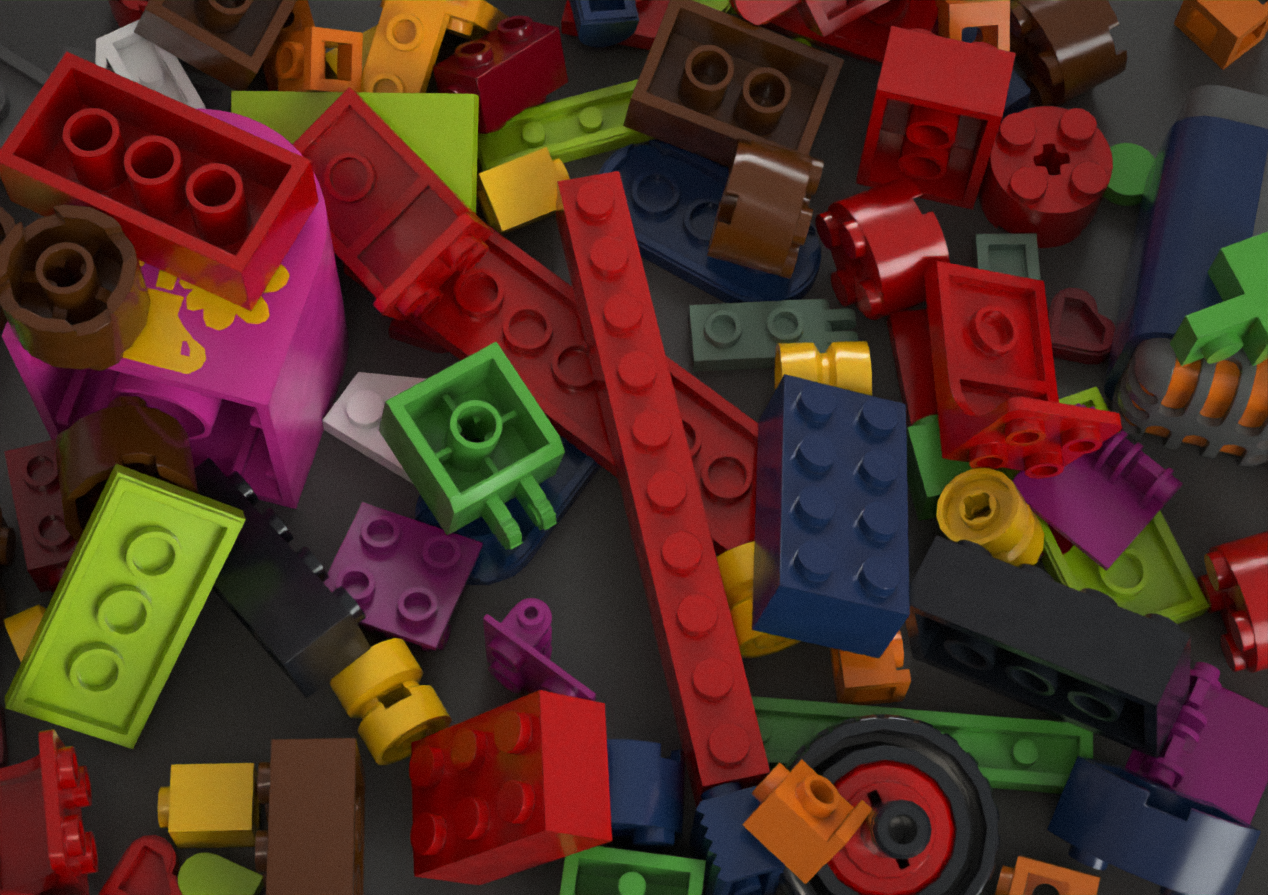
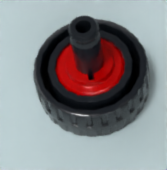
(928, 817)

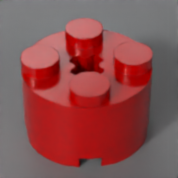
(1046, 174)
(881, 248)
(1239, 590)

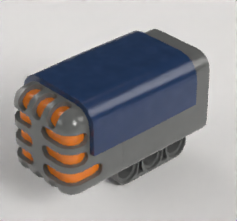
(1197, 198)

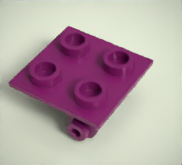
(1102, 497)
(403, 575)
(523, 649)
(1213, 748)

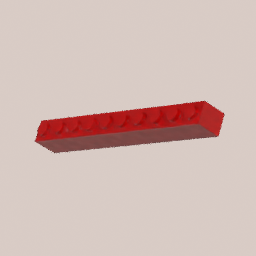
(659, 487)

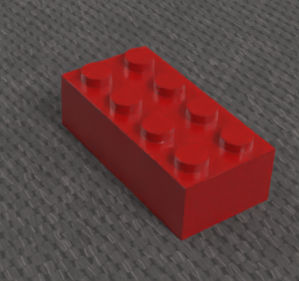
(176, 180)

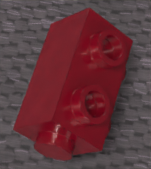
(506, 69)
(40, 512)

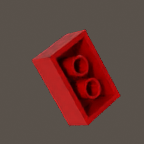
(935, 115)
(510, 789)

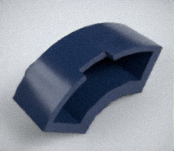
(1151, 831)

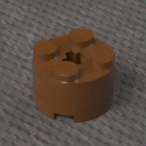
(1064, 47)
(765, 207)
(73, 288)
(122, 435)

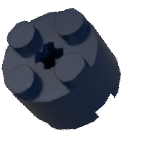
(645, 795)

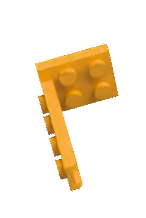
(411, 38)

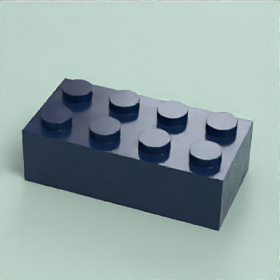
(831, 518)

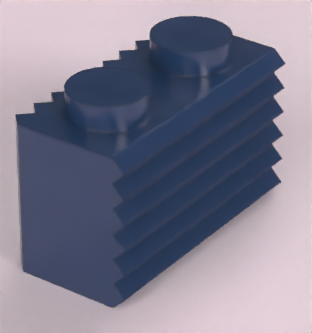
(733, 856)

